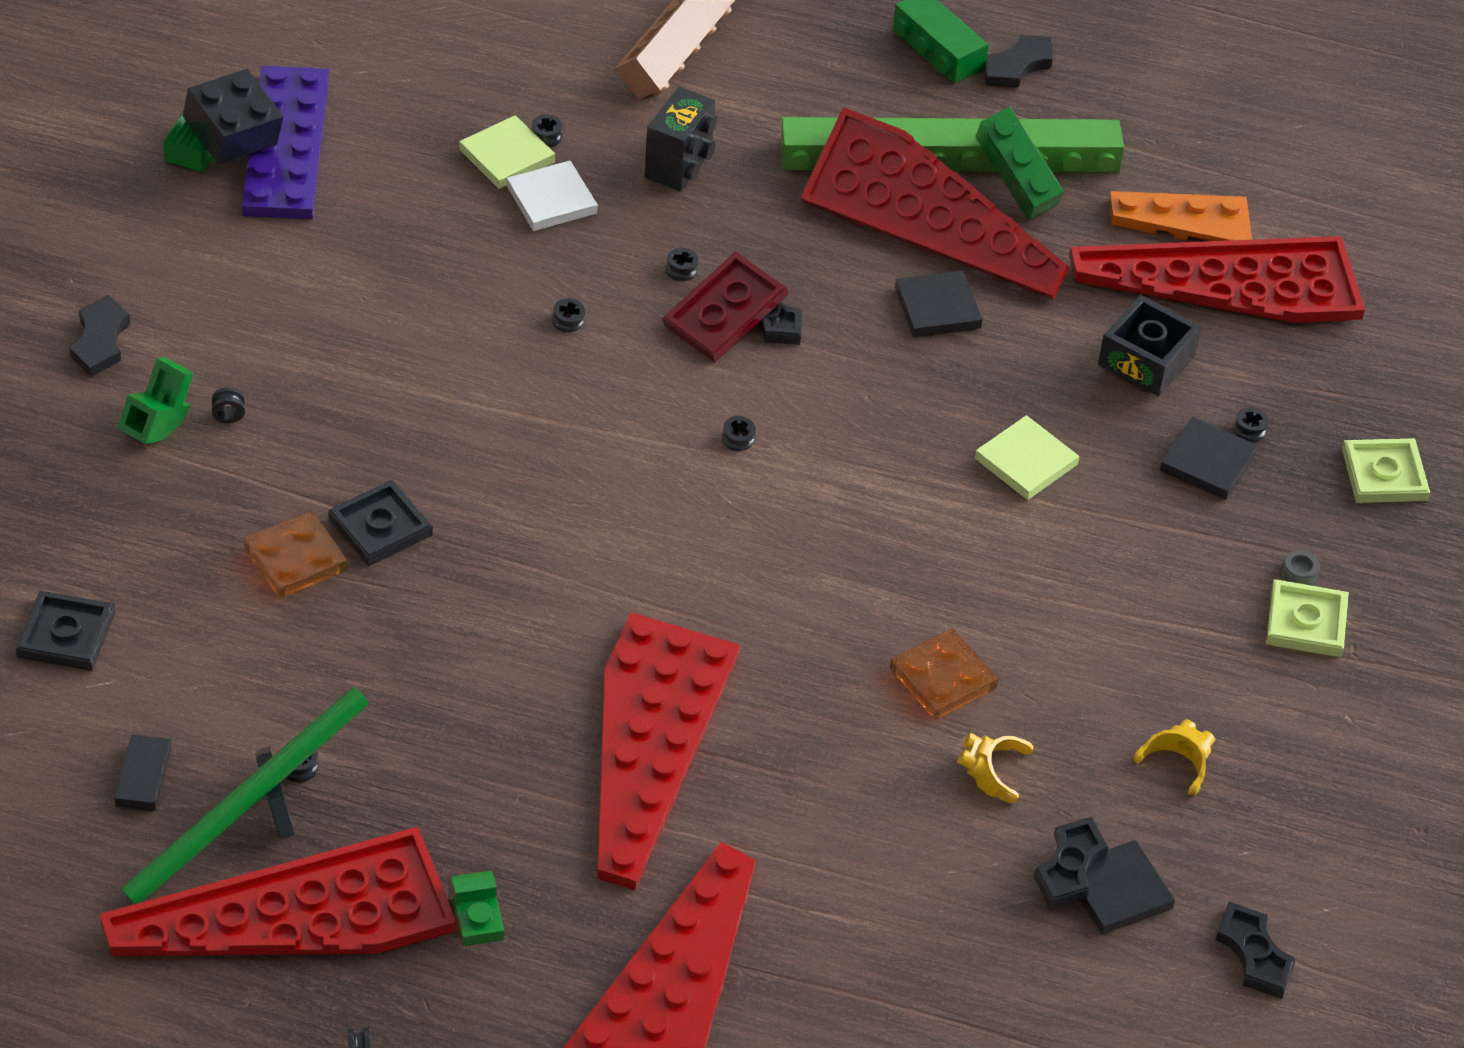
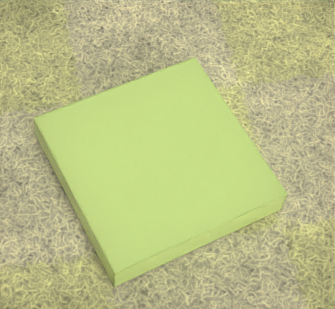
(506, 151)
(1027, 457)
(1385, 470)
(1307, 618)

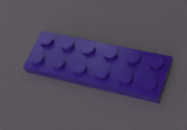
(285, 176)

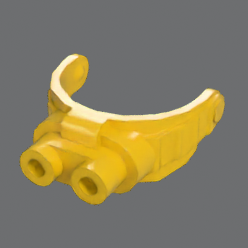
(1185, 741)
(979, 765)

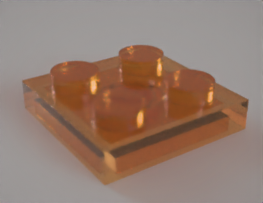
(295, 554)
(944, 673)

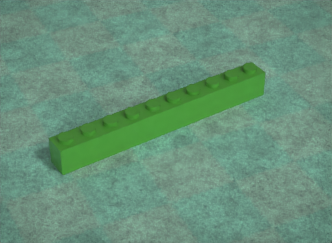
(1063, 143)

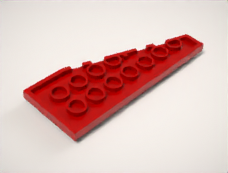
(904, 191)
(1258, 277)
(655, 713)
(328, 903)
(679, 971)

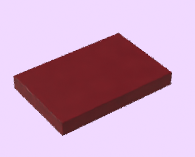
(725, 306)

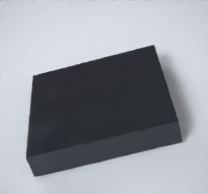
(938, 303)
(1209, 458)
(380, 522)
(65, 630)
(1124, 888)

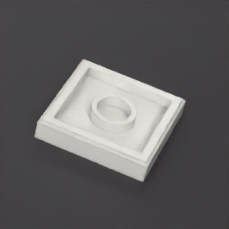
(552, 195)

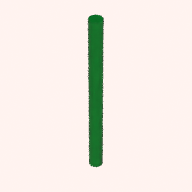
(244, 796)

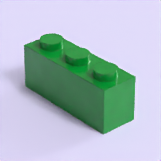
(941, 38)
(1019, 163)

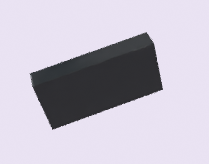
(143, 772)

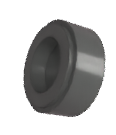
(1300, 568)

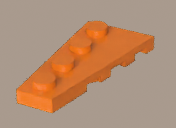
(1182, 215)

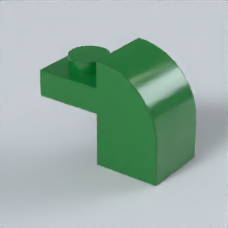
(161, 408)
(476, 907)

